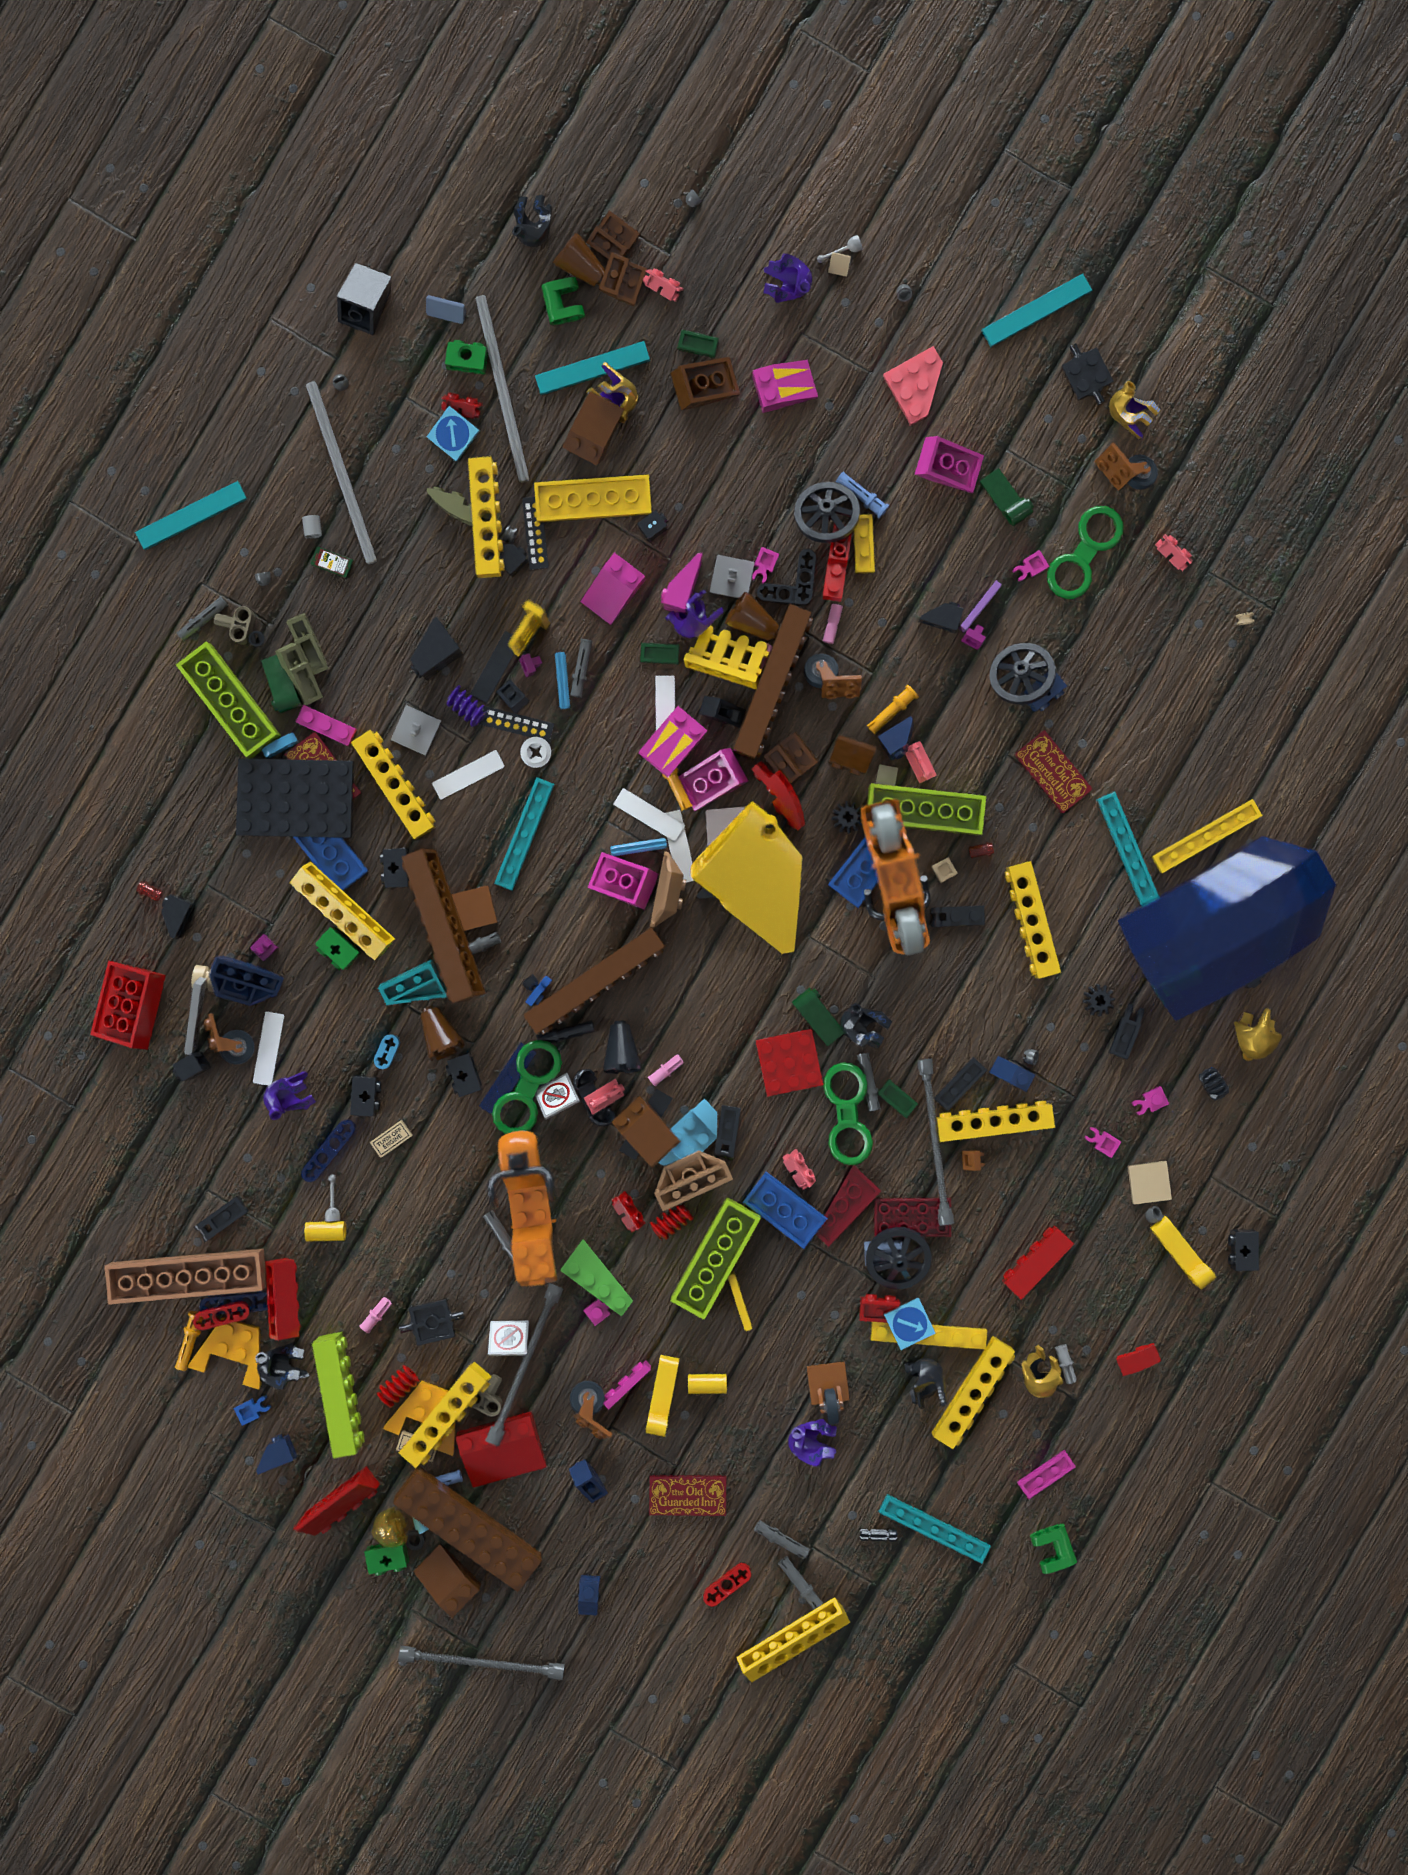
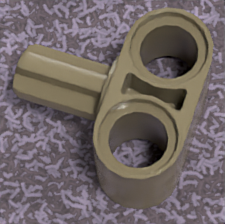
(236, 624)
(489, 1396)

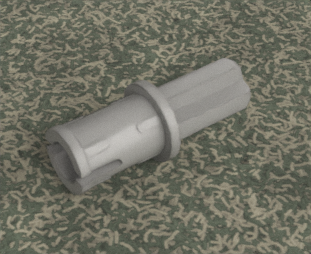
(1066, 1363)

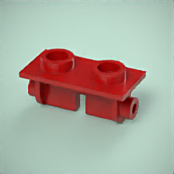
(468, 405)
(624, 1204)

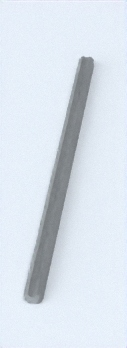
(502, 389)
(341, 472)

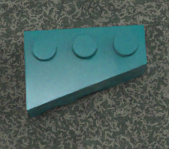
(414, 985)

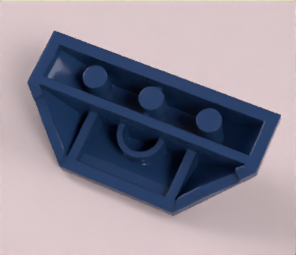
(243, 981)

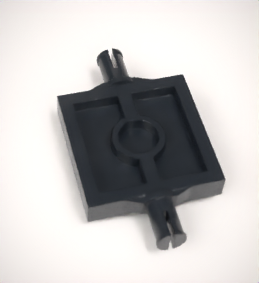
(1087, 374)
(432, 1322)

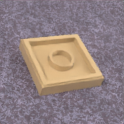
(1149, 1182)

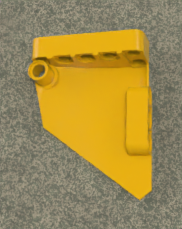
(755, 876)

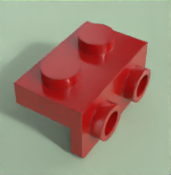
(874, 1308)

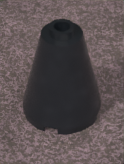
(621, 1050)

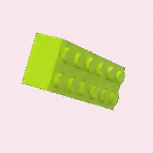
(228, 700)
(934, 809)
(715, 1258)
(338, 1394)

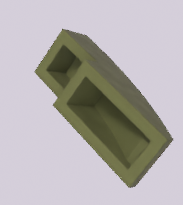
(307, 643)

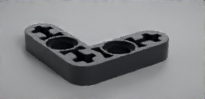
(793, 590)

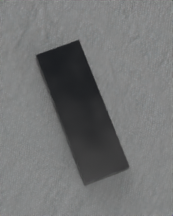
(960, 1084)

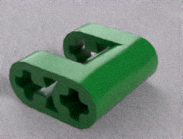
(552, 296)
(1059, 1537)

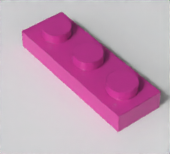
(326, 725)
(626, 1383)

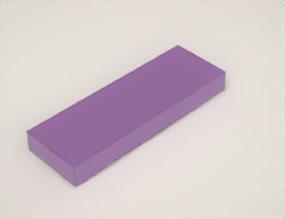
(980, 606)

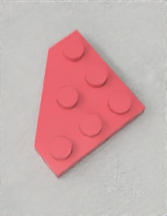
(915, 384)

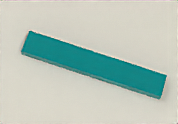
(1036, 310)
(591, 368)
(191, 515)
(524, 834)
(1127, 848)
(934, 1528)

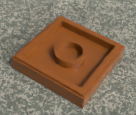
(475, 907)

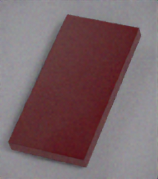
(911, 1213)

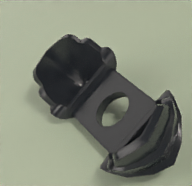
(584, 1085)

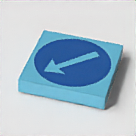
(453, 433)
(909, 1323)

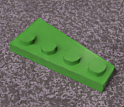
(592, 1275)

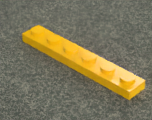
(1206, 836)
(944, 1336)

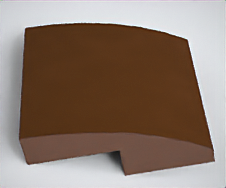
(613, 236)
(622, 279)
(791, 757)

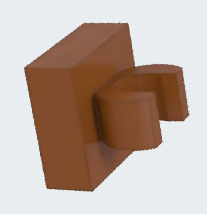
(971, 1160)

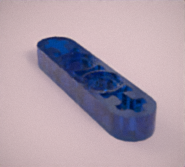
(328, 1150)
(234, 1298)

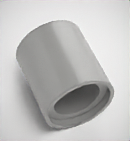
(312, 526)

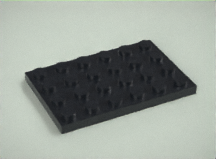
(295, 798)

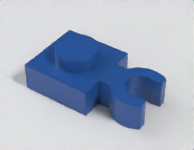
(536, 996)
(250, 1410)

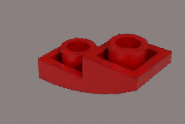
(1140, 1359)

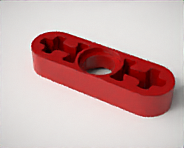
(216, 1322)
(726, 1592)

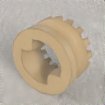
(1245, 619)

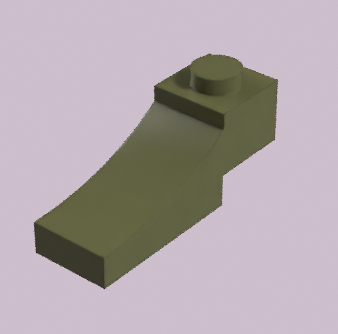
(299, 673)

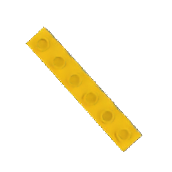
(478, 468)
(363, 746)
(1031, 890)
(340, 902)
(1043, 1121)
(954, 1437)
(412, 1449)
(793, 1639)

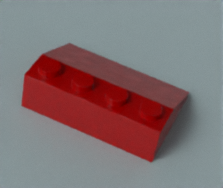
(128, 1005)
(516, 1455)
(338, 1502)

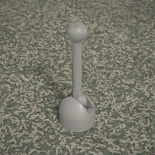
(853, 245)
(332, 1213)

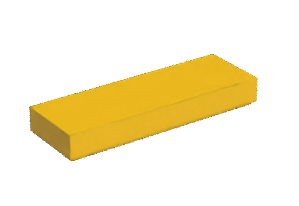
(864, 545)
(739, 1301)

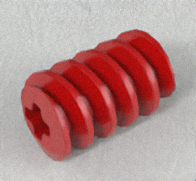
(671, 1221)
(398, 1387)

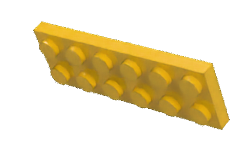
(592, 498)

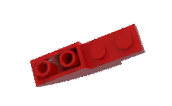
(836, 568)
(787, 800)

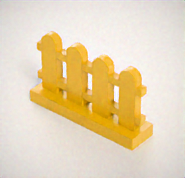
(534, 619)
(730, 672)

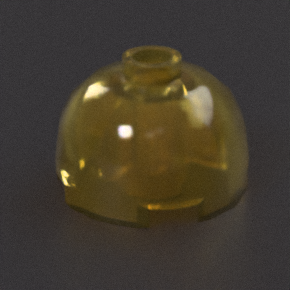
(389, 1528)

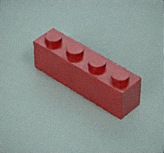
(1037, 1262)
(282, 1298)

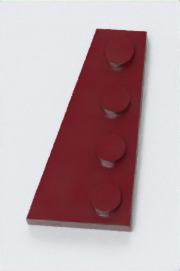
(849, 1202)

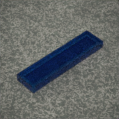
(506, 1080)

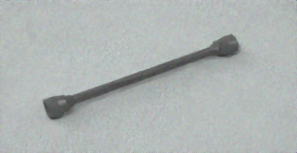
(945, 1213)
(496, 1432)
(410, 1654)

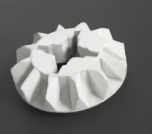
(526, 753)

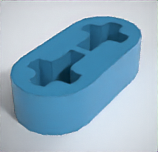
(279, 745)
(390, 1054)

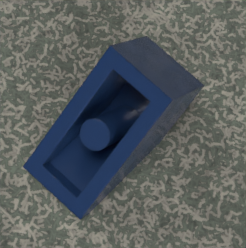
(897, 739)
(1012, 1073)
(277, 1453)
(587, 1481)
(588, 1595)

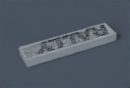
(195, 1015)

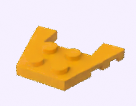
(234, 1342)
(419, 1407)

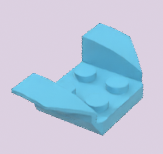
(694, 1131)

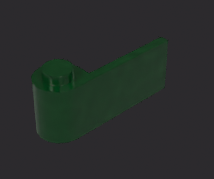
(1006, 498)
(281, 686)
(818, 1016)

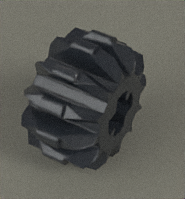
(843, 822)
(1104, 997)
(1213, 1083)

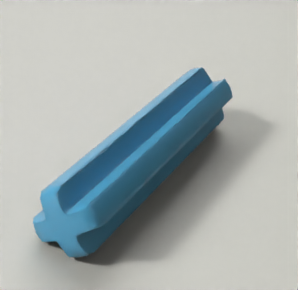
(562, 680)
(637, 847)

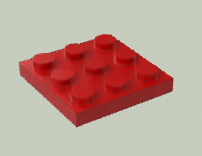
(789, 1062)

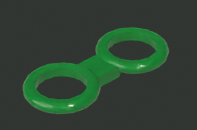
(1085, 552)
(527, 1086)
(847, 1113)

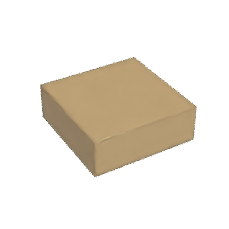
(839, 264)
(944, 870)

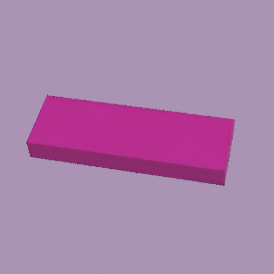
(1046, 1474)

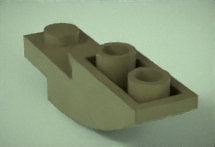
(455, 505)

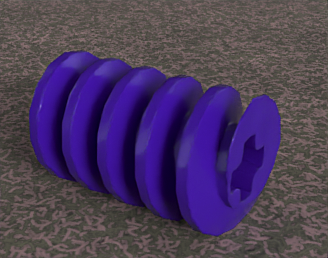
(466, 707)

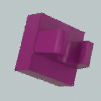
(973, 637)
(529, 664)
(264, 947)

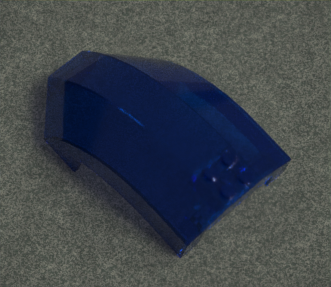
(1230, 923)

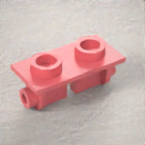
(656, 280)
(1170, 546)
(920, 762)
(604, 1096)
(804, 1176)

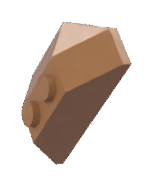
(668, 891)
(690, 1178)

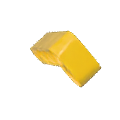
(1182, 1253)
(662, 1395)

